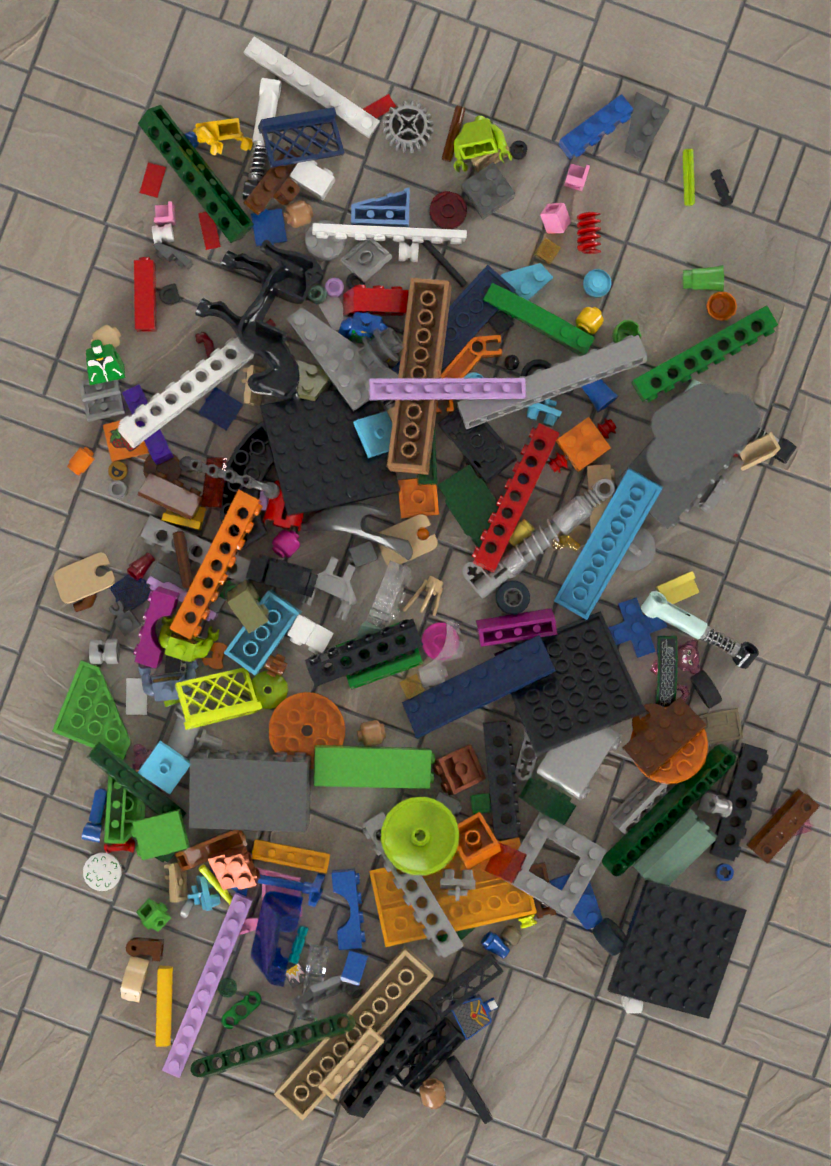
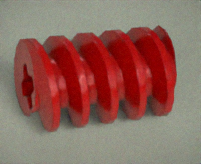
(588, 233)

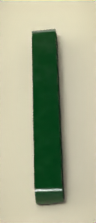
(667, 811)
(263, 1045)

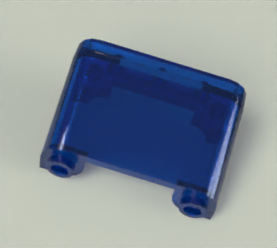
(277, 914)

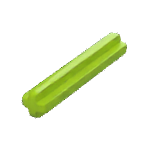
(688, 177)

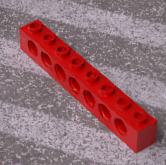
(548, 438)

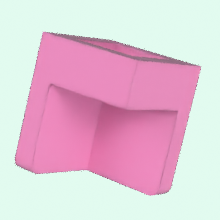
(576, 177)
(165, 214)
(555, 218)

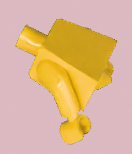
(218, 130)

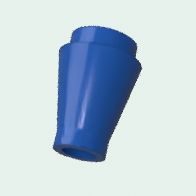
(494, 944)

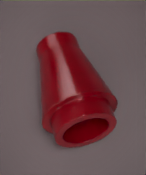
(139, 567)

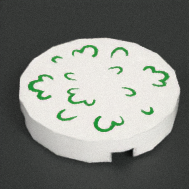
(102, 871)

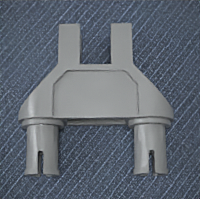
(336, 586)

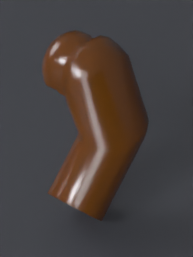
(86, 603)

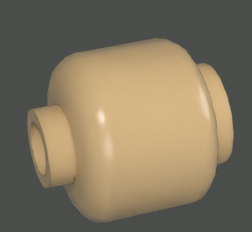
(107, 335)

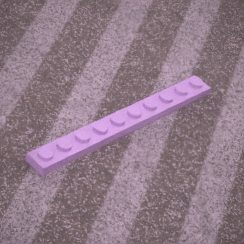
(207, 985)

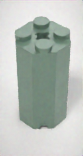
(675, 849)

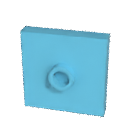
(375, 433)
(164, 767)

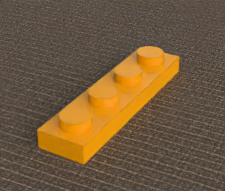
(290, 856)

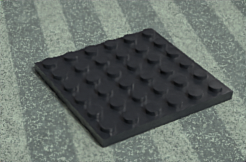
(321, 454)
(583, 693)
(676, 949)

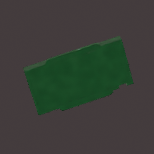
(470, 503)

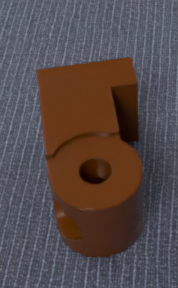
(146, 946)

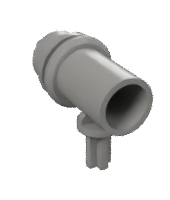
(184, 740)

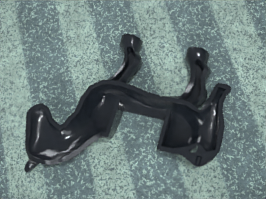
(287, 281)

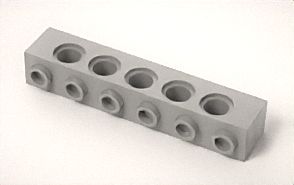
(155, 526)

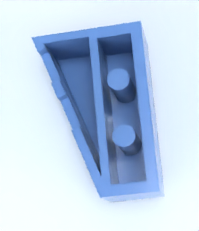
(383, 211)

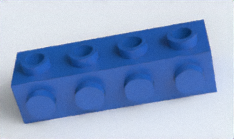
(595, 127)

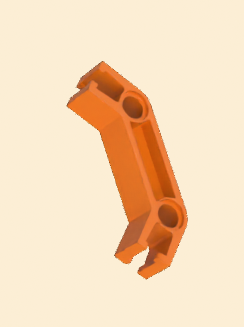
(467, 360)

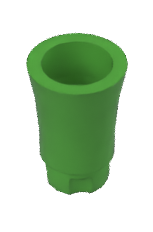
(704, 278)

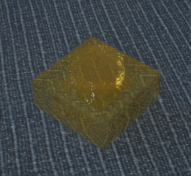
(547, 251)
(412, 686)

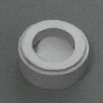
(118, 489)
(186, 908)

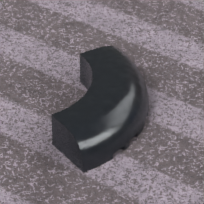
(253, 459)

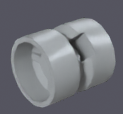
(111, 651)

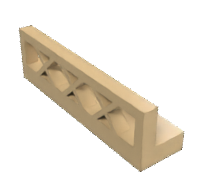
(351, 1063)

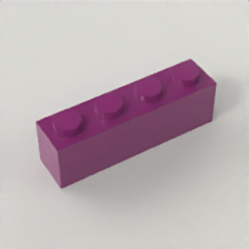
(516, 627)

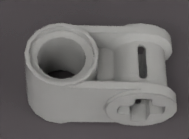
(715, 804)

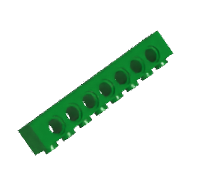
(762, 317)

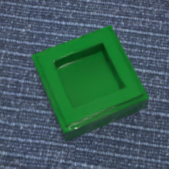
(480, 803)

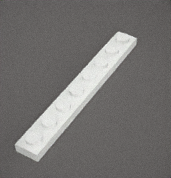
(311, 87)
(398, 234)

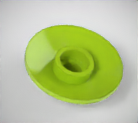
(278, 686)

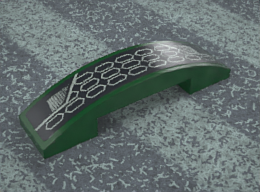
(666, 670)

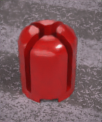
(275, 510)

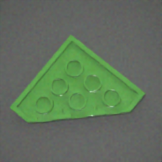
(91, 713)

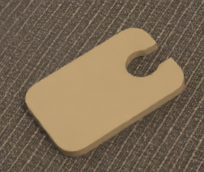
(408, 531)
(80, 580)

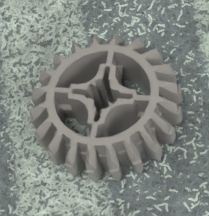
(413, 120)

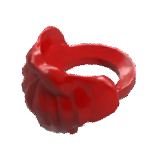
(129, 845)

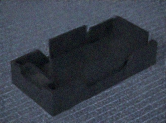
(478, 445)

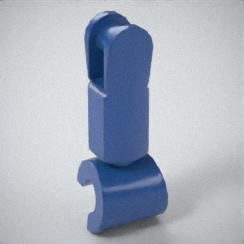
(93, 830)

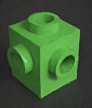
(153, 915)

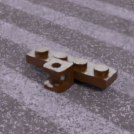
(274, 184)

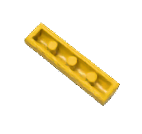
(164, 1006)

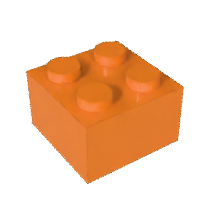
(476, 841)

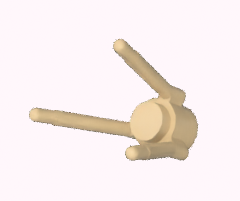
(432, 587)

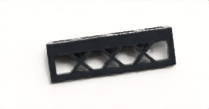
(463, 979)
(431, 1058)

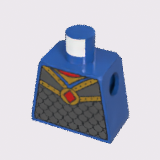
(474, 1014)

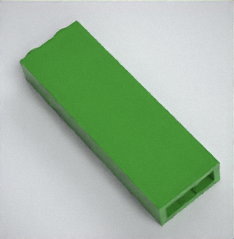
(373, 766)

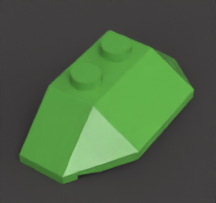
(121, 811)

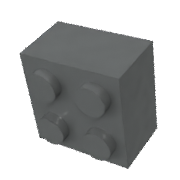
(488, 190)

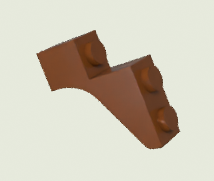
(200, 852)

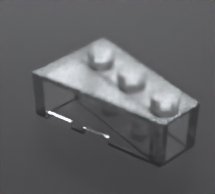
(390, 595)

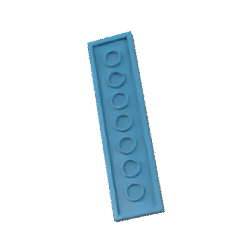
(608, 543)

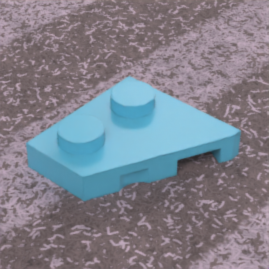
(528, 280)

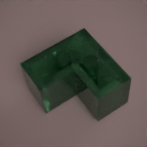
(547, 800)

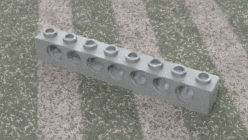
(453, 941)

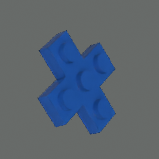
(636, 628)

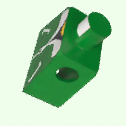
(103, 363)

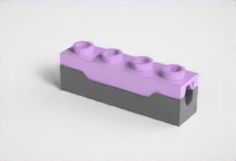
(171, 580)

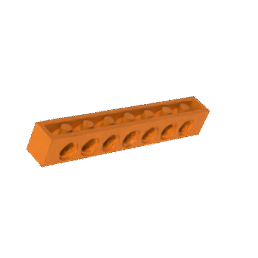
(180, 623)

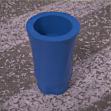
(599, 394)

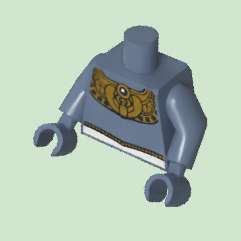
(163, 685)

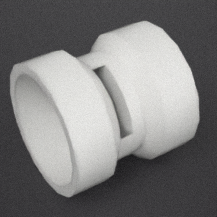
(163, 233)
(407, 251)

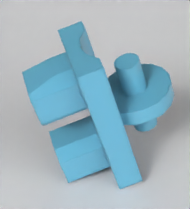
(551, 413)
(207, 901)

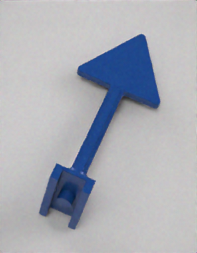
(313, 889)

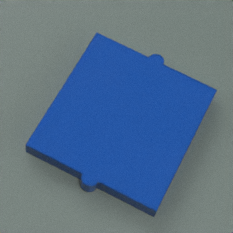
(269, 226)

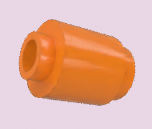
(81, 460)

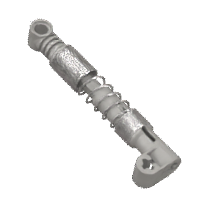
(564, 520)

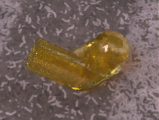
(566, 541)

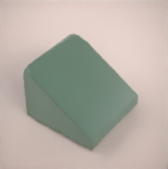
(367, 628)

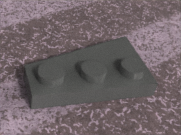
(644, 125)

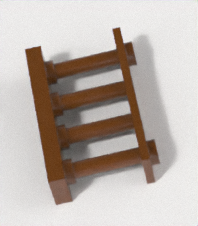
(782, 825)

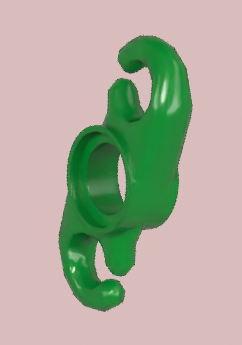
(232, 1011)

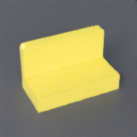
(679, 588)

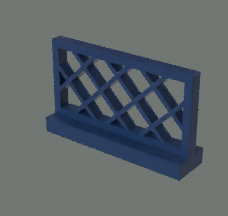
(295, 122)

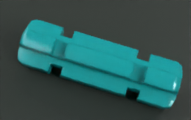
(298, 944)

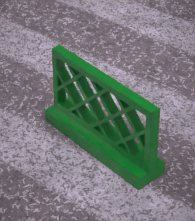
(385, 670)

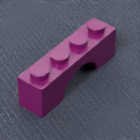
(162, 603)

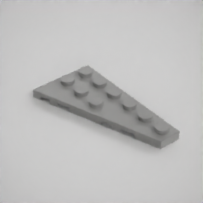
(337, 358)

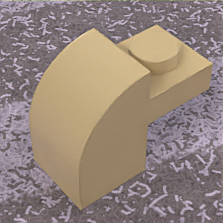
(134, 979)

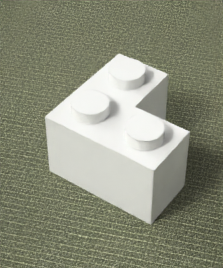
(311, 634)

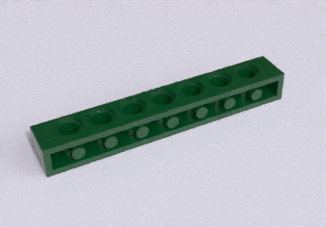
(195, 173)

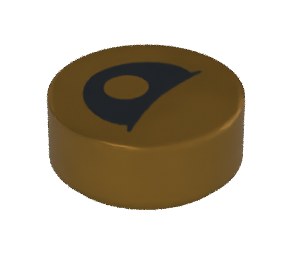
(118, 470)

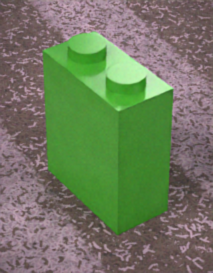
(160, 834)

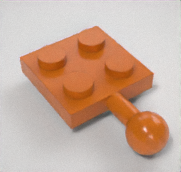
(418, 500)

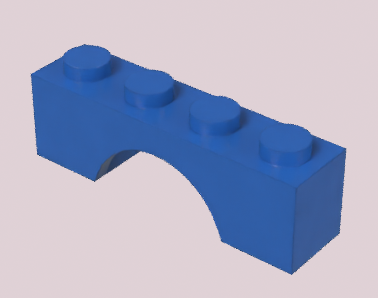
(350, 933)

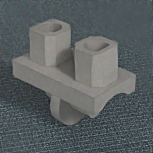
(449, 882)

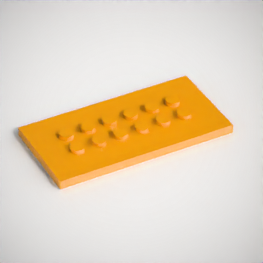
(489, 903)

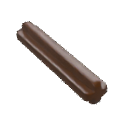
(453, 133)
(183, 559)

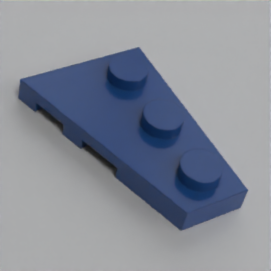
(587, 907)

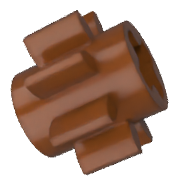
(276, 665)

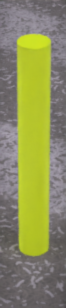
(214, 881)

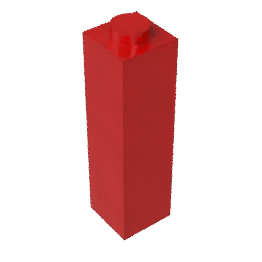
(145, 295)

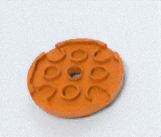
(303, 710)
(684, 762)

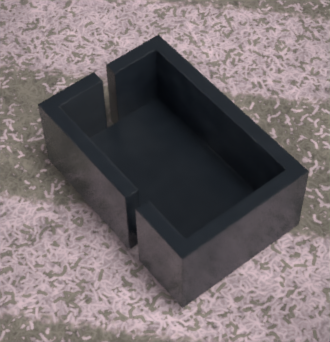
(282, 575)

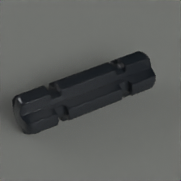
(721, 187)

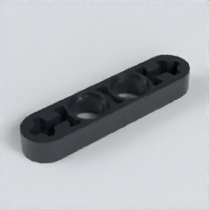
(469, 1089)

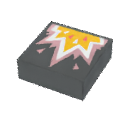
(295, 974)

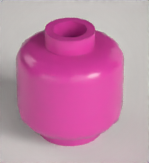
(285, 543)

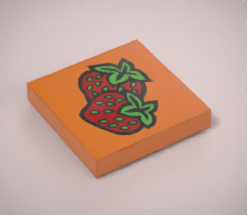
(118, 446)

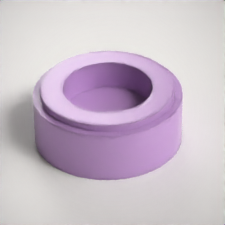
(334, 287)

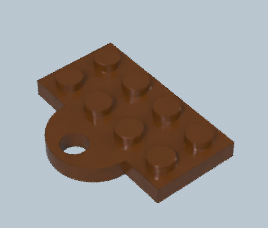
(662, 734)

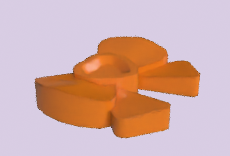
(218, 654)

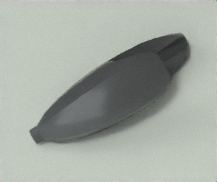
(352, 519)

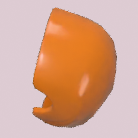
(721, 306)

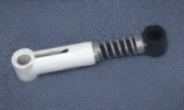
(268, 100)

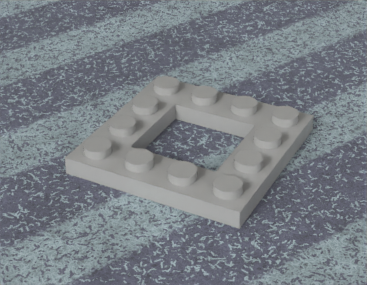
(590, 856)

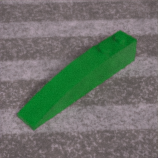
(539, 319)

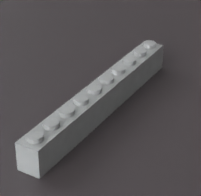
(558, 380)

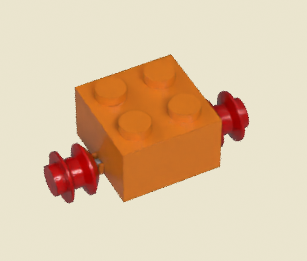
(582, 444)

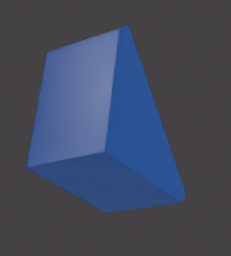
(354, 968)

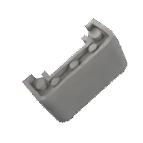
(576, 762)

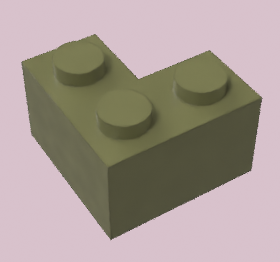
(246, 606)

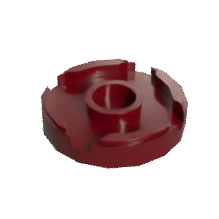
(448, 210)

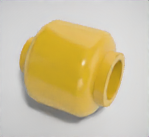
(589, 320)

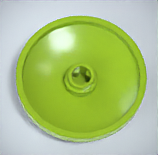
(420, 836)

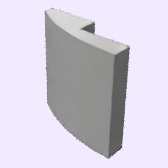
(102, 399)

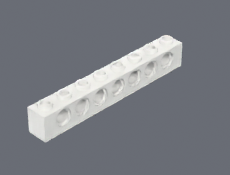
(135, 435)

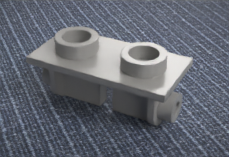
(712, 495)

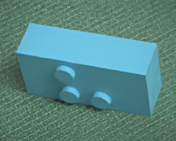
(255, 648)

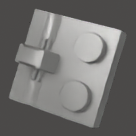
(366, 258)

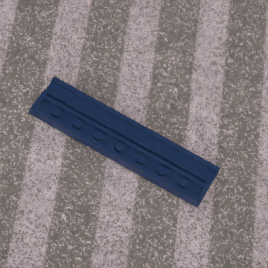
(478, 686)

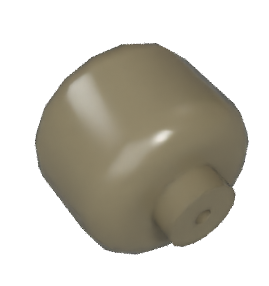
(510, 936)

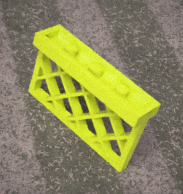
(221, 714)

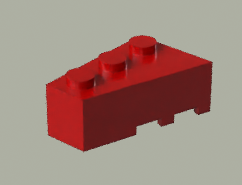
(375, 301)

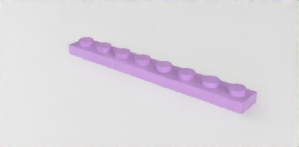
(447, 388)

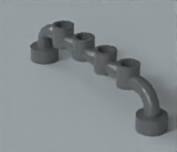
(189, 464)

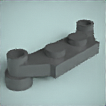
(321, 991)

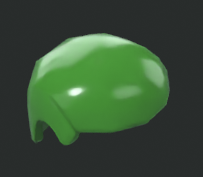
(625, 329)

